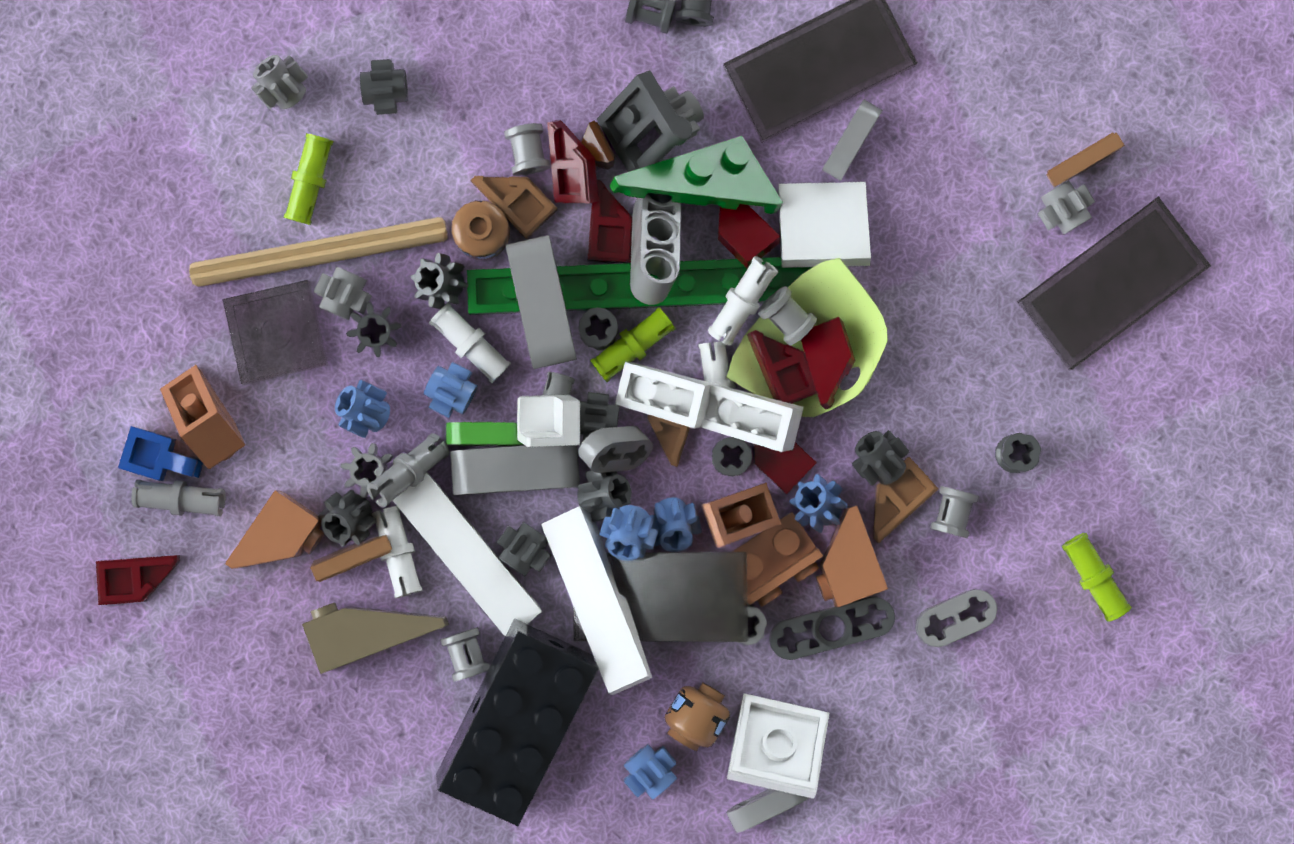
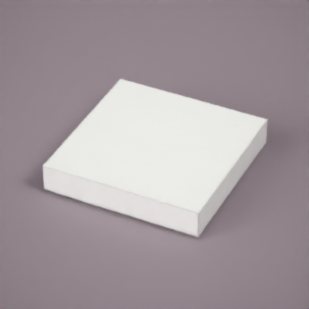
(824, 224)
(778, 746)

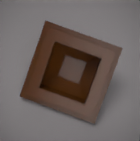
(598, 146)

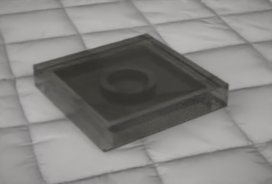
(275, 332)

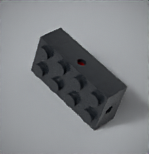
(516, 722)

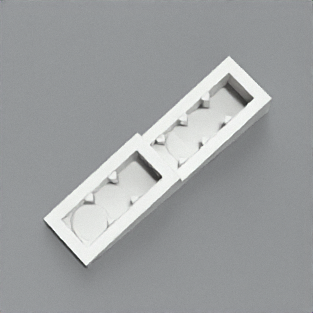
(709, 406)
(467, 554)
(596, 599)

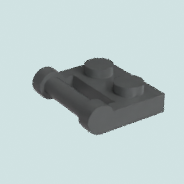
(634, 116)

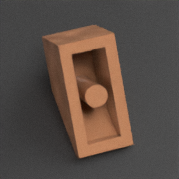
(201, 418)
(741, 515)
(278, 533)
(850, 563)

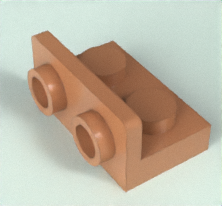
(776, 557)

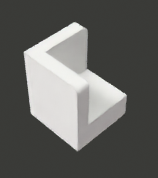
(548, 420)

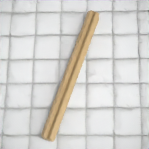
(318, 252)

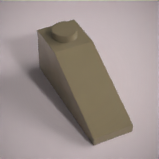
(356, 632)

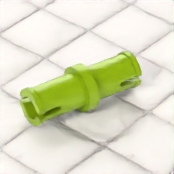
(308, 179)
(633, 344)
(1096, 577)

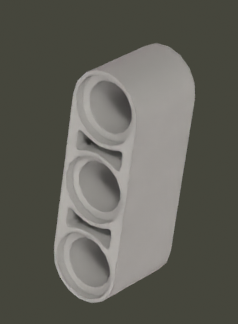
(654, 256)
(541, 302)
(514, 469)

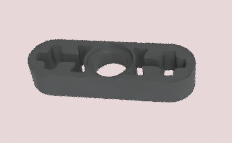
(860, 609)

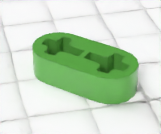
(482, 434)

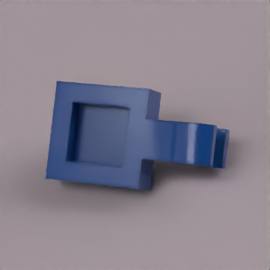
(153, 455)

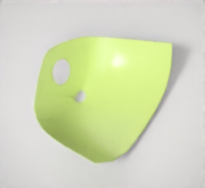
(828, 293)

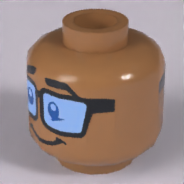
(480, 230)
(697, 716)

